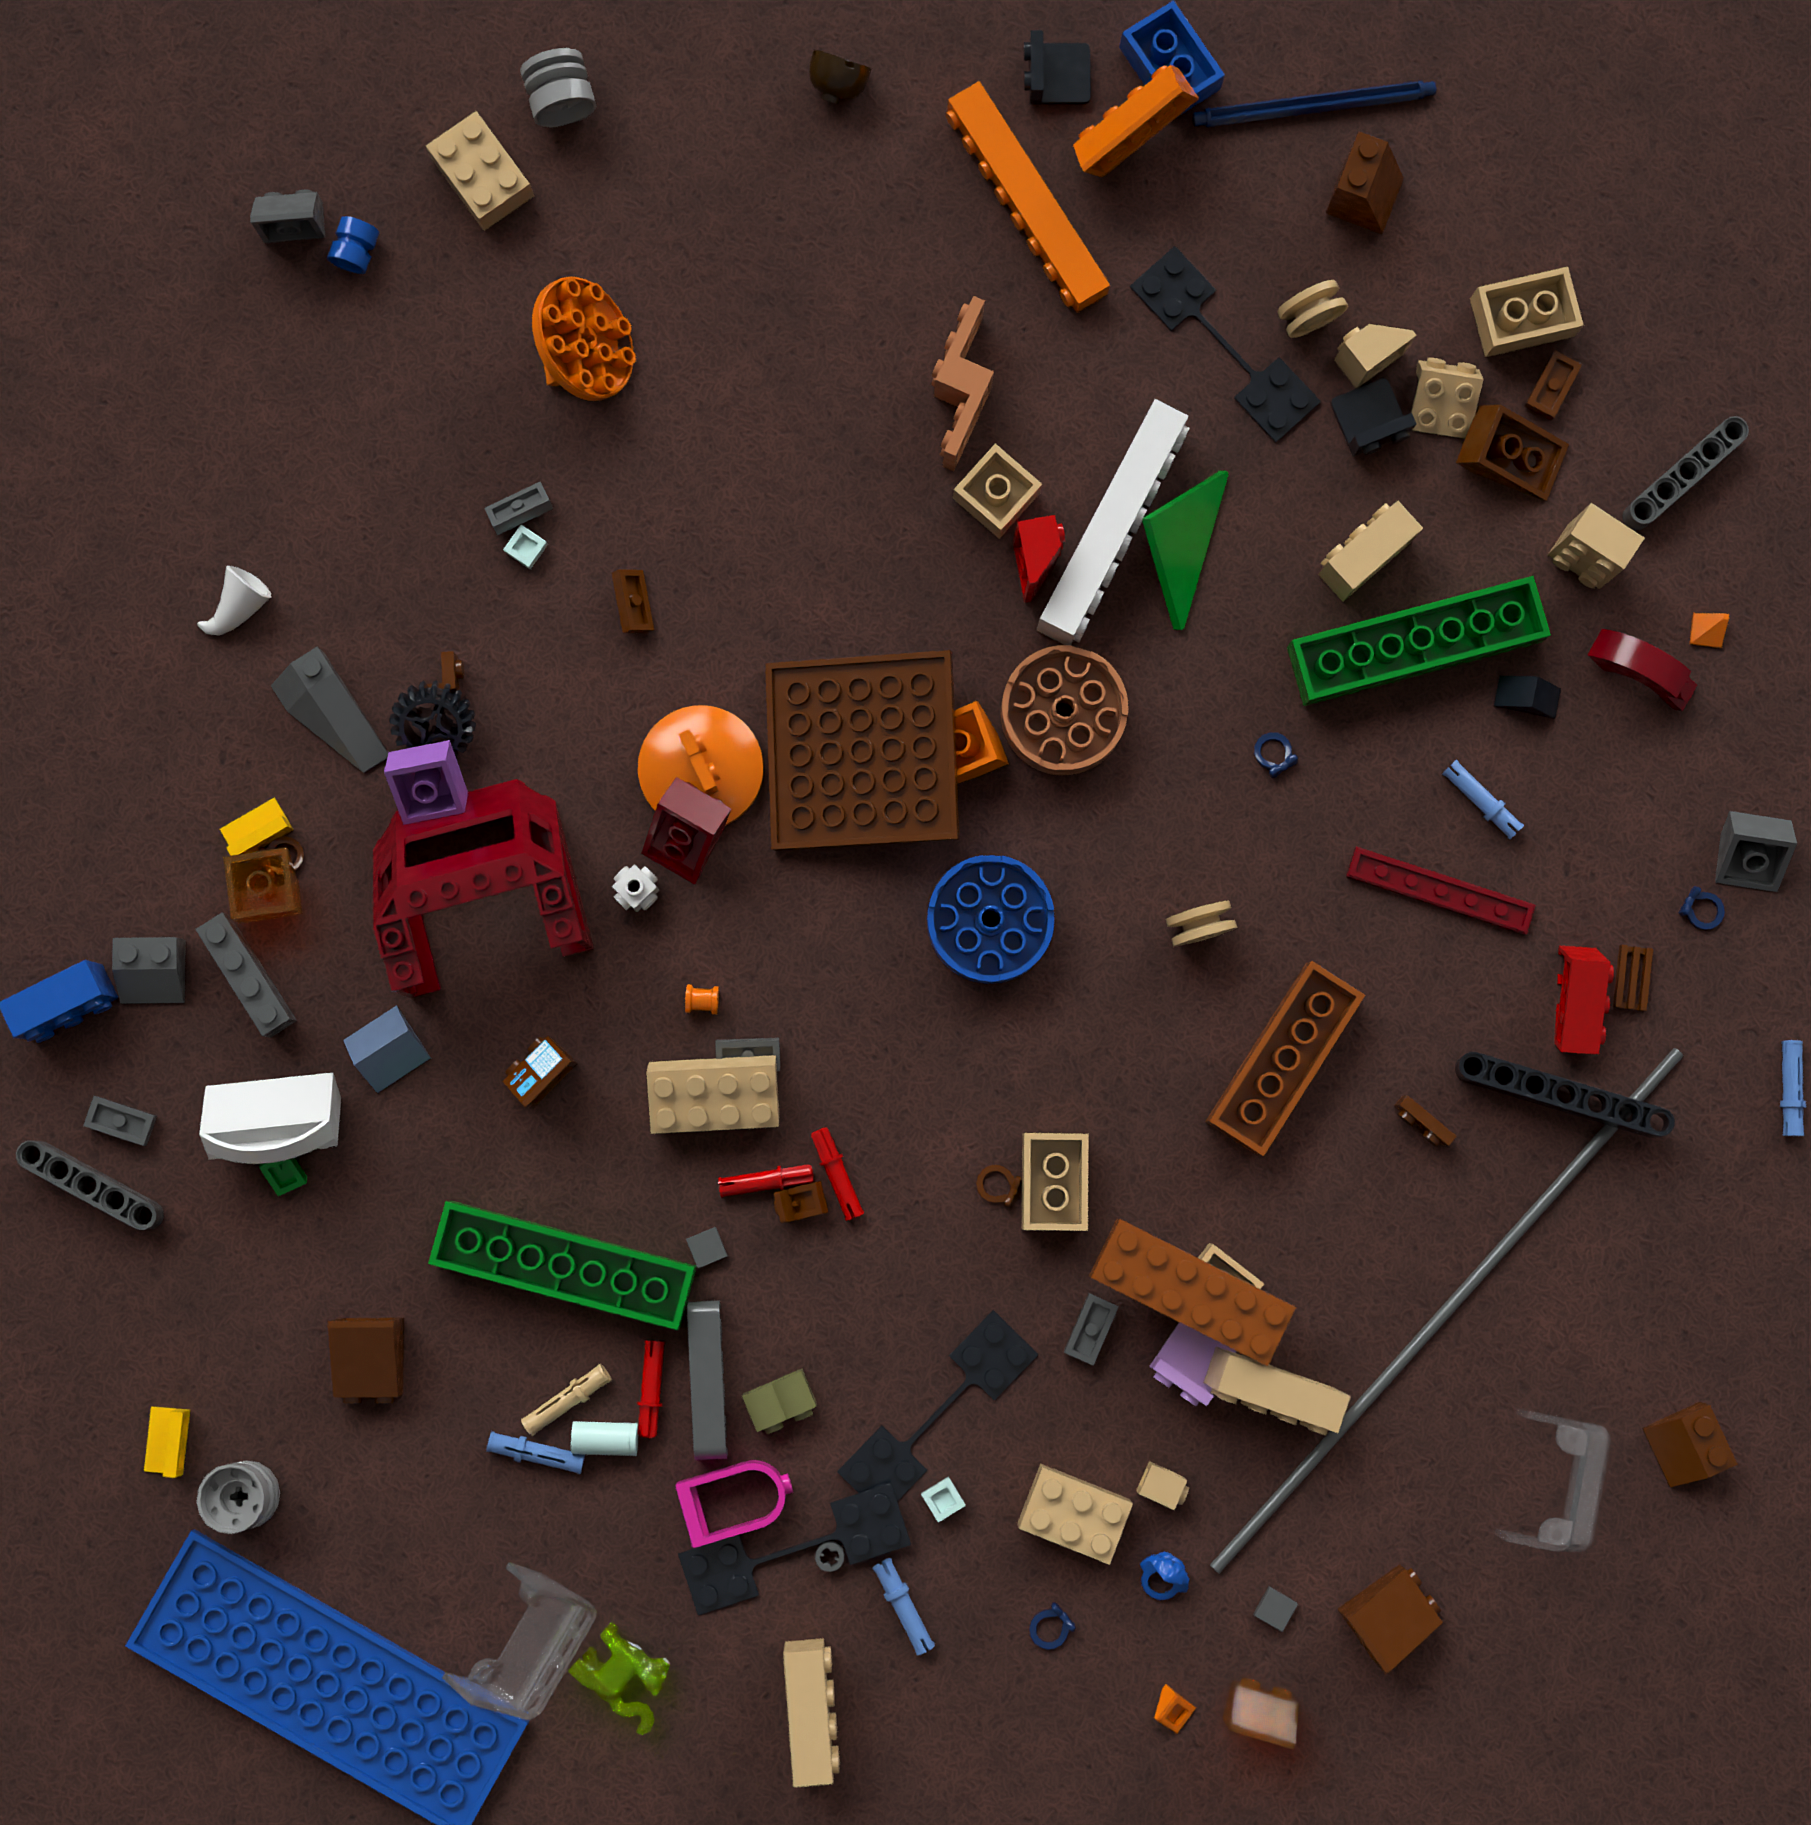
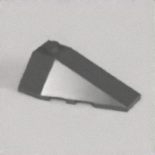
(323, 704)

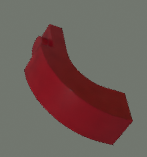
(1646, 664)

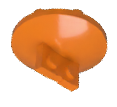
(578, 338)
(707, 750)

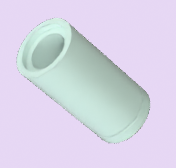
(604, 1438)

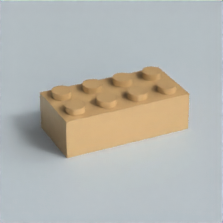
(713, 1094)
(1272, 1388)
(809, 1715)

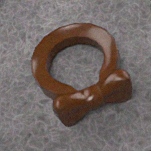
(290, 841)
(1006, 1198)

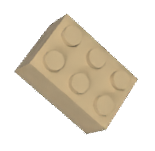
(480, 170)
(1526, 311)
(1595, 547)
(1369, 549)
(1054, 1181)
(1074, 1514)

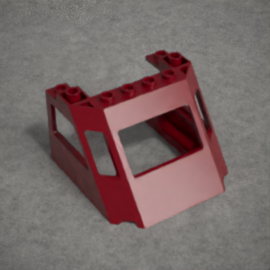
(408, 892)

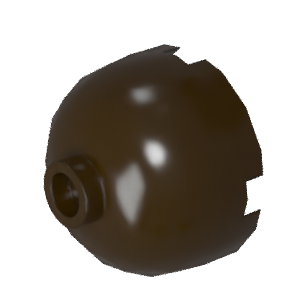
(837, 76)

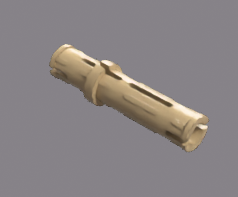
(578, 1391)

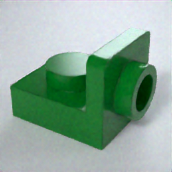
(284, 1175)

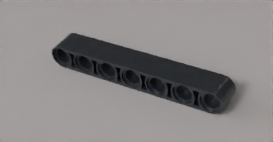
(1579, 1094)

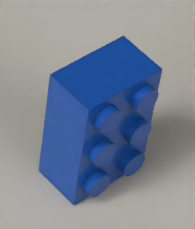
(1170, 40)
(58, 1001)

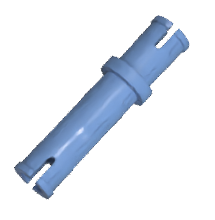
(1483, 799)
(1792, 1088)
(535, 1452)
(903, 1606)

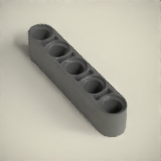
(1695, 464)
(75, 1184)
(707, 1380)

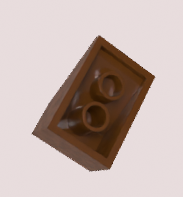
(1512, 451)

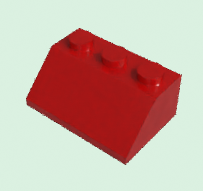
(1036, 550)

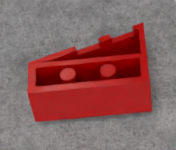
(1582, 1000)

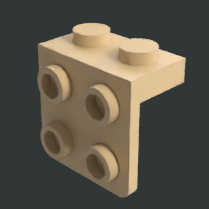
(1446, 397)

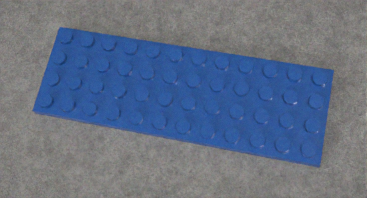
(324, 1682)

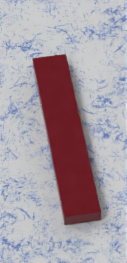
(1440, 890)

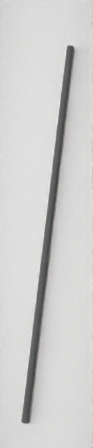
(1440, 1317)

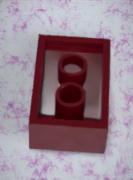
(685, 829)

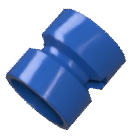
(353, 245)

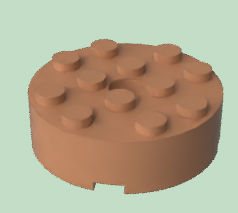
(1057, 742)

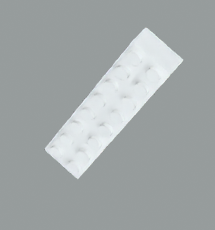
(1116, 516)

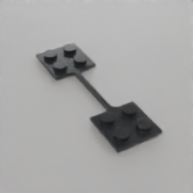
(1275, 395)
(990, 1358)
(866, 1526)

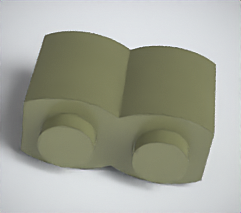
(779, 1401)

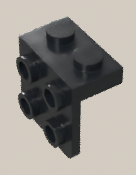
(1056, 71)
(1371, 417)

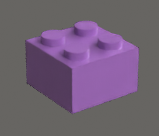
(426, 782)

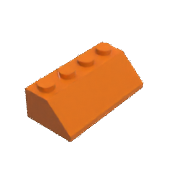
(1134, 121)

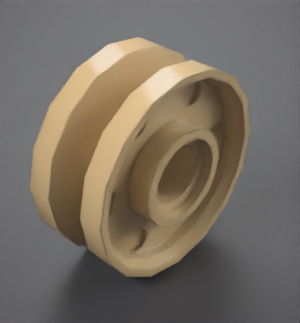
(1312, 308)
(1201, 923)

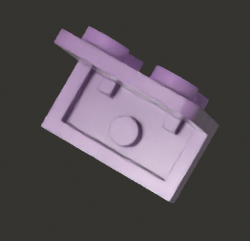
(1185, 1363)

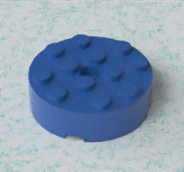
(986, 952)

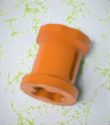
(701, 999)

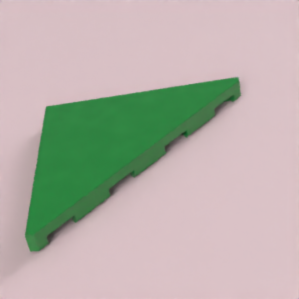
(1180, 540)

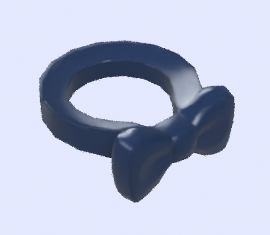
(1275, 769)
(1696, 894)
(1067, 1625)

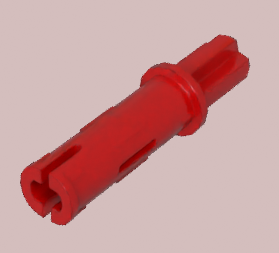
(836, 1173)
(766, 1180)
(651, 1389)

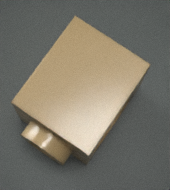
(1163, 1486)

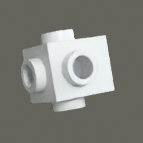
(644, 896)

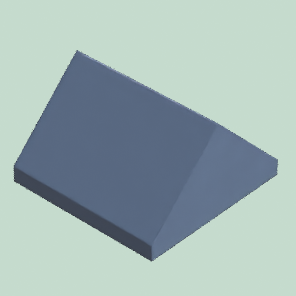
(386, 1049)

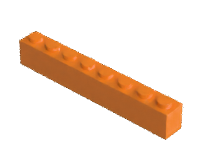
(1027, 197)

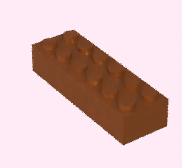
(1285, 1058)
(1192, 1291)

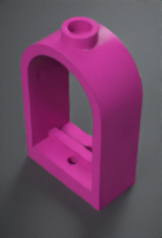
(693, 1509)

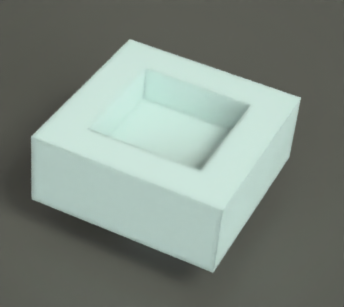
(525, 547)
(943, 1499)

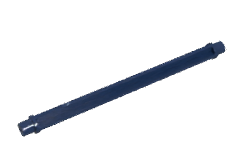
(1314, 103)

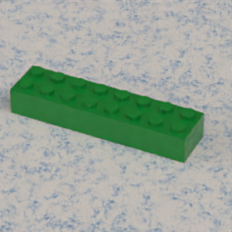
(1418, 640)
(562, 1264)

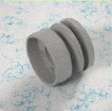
(558, 87)
(219, 1498)

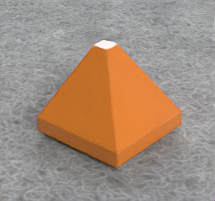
(1708, 629)
(1170, 1707)

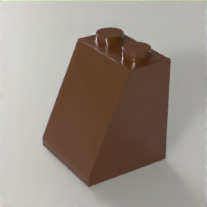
(1367, 184)
(366, 1358)
(1392, 1617)

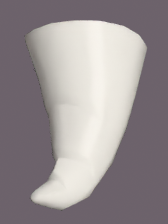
(239, 600)

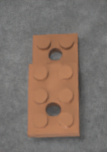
(962, 382)

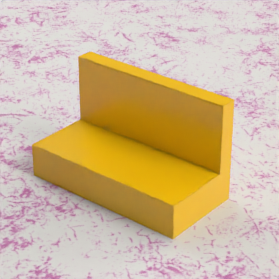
(256, 828)
(167, 1441)

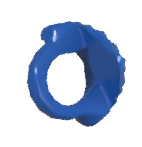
(1171, 1571)

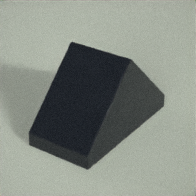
(1527, 695)

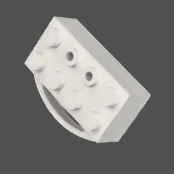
(270, 1118)

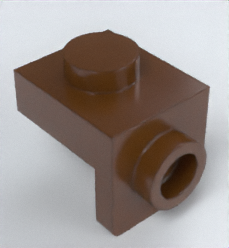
(451, 671)
(800, 1202)

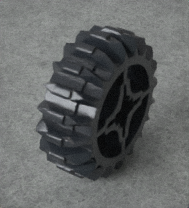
(406, 711)

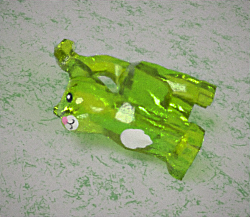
(612, 1677)

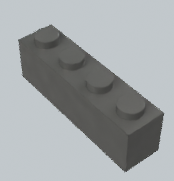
(246, 975)

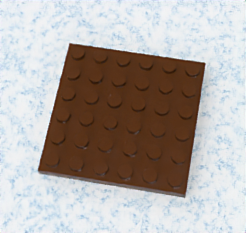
(862, 751)

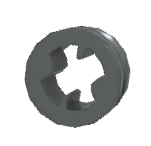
(826, 1566)

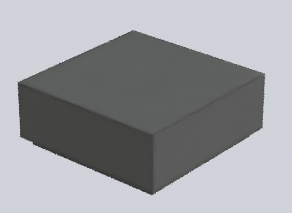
(706, 1247)
(1275, 1608)

